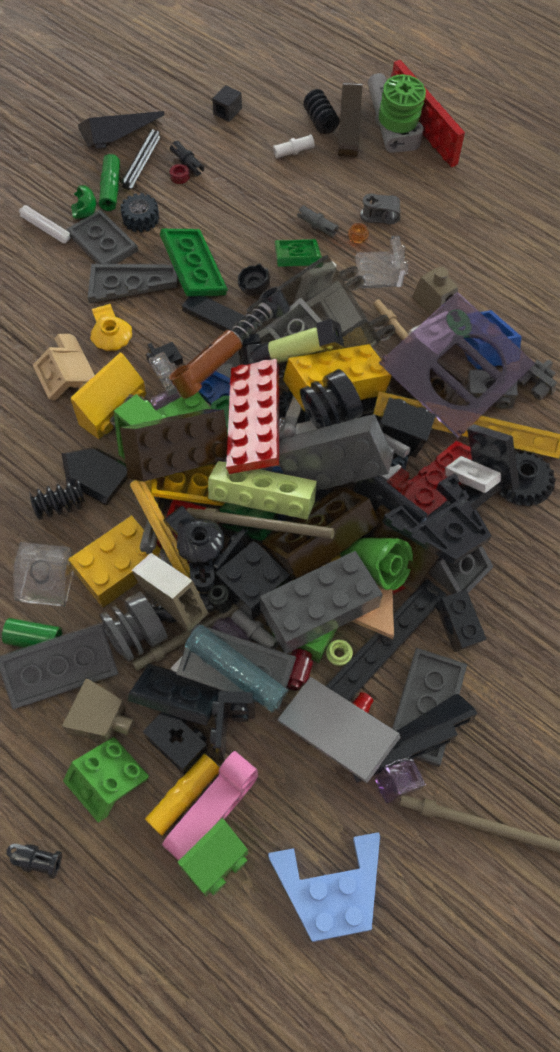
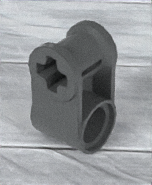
(383, 209)

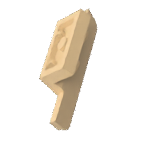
(63, 367)

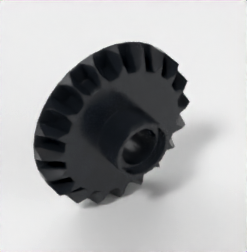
(534, 487)

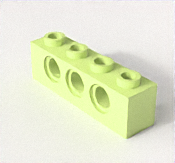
(263, 491)

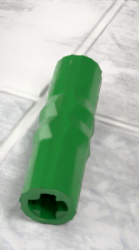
(109, 182)

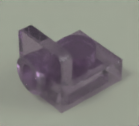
(399, 780)

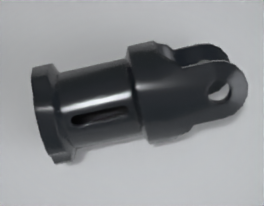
(32, 858)

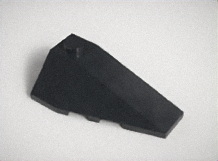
(106, 129)

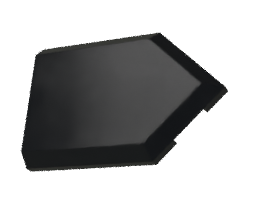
(97, 472)

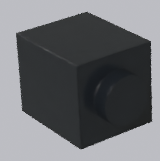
(227, 103)

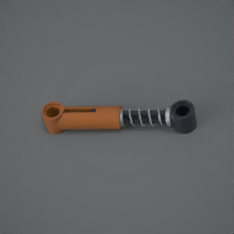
(189, 377)

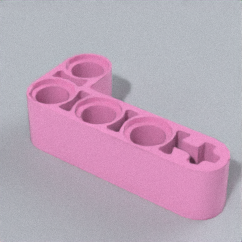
(231, 785)

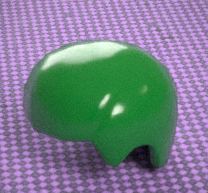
(86, 203)

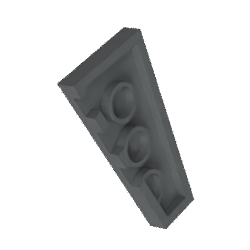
(124, 280)

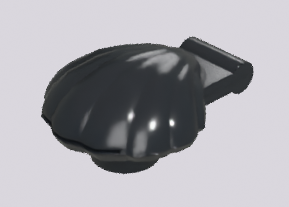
(196, 538)

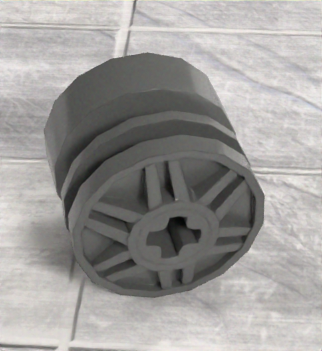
(135, 625)

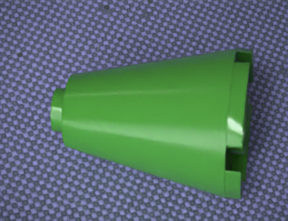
(384, 559)

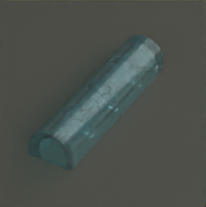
(236, 667)

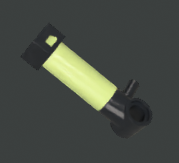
(325, 336)

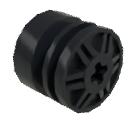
(332, 400)

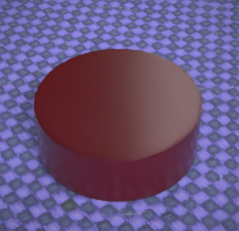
(179, 174)

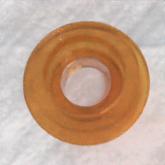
(358, 233)

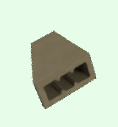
(171, 590)

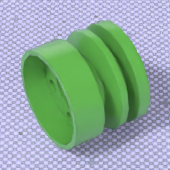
(401, 103)

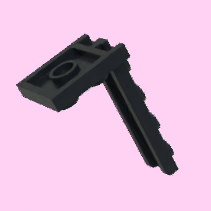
(492, 451)

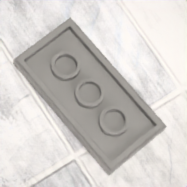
(339, 729)

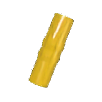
(182, 794)

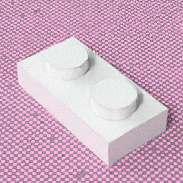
(473, 474)

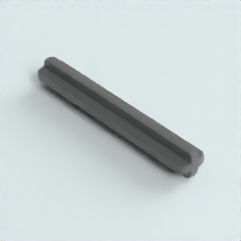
(149, 537)

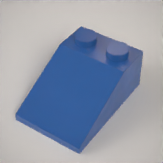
(486, 349)

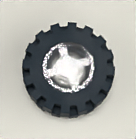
(139, 212)

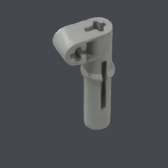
(393, 141)

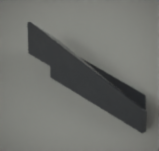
(429, 731)

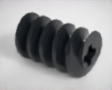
(321, 111)
(57, 500)

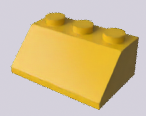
(104, 393)
(185, 486)

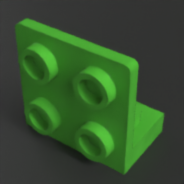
(104, 777)

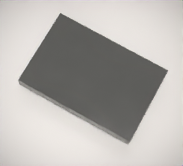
(102, 239)

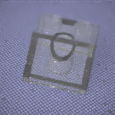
(42, 574)

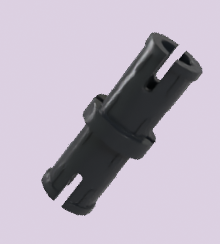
(187, 158)

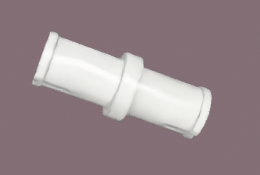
(293, 146)

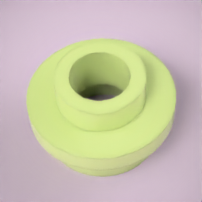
(342, 646)

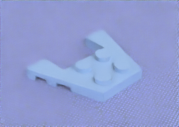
(333, 902)

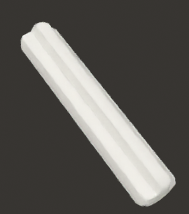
(44, 224)

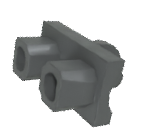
(542, 377)

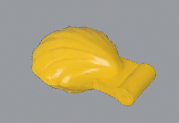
(109, 331)

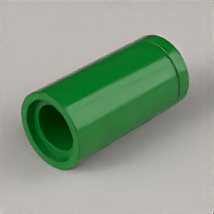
(27, 633)

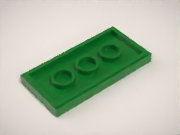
(193, 262)

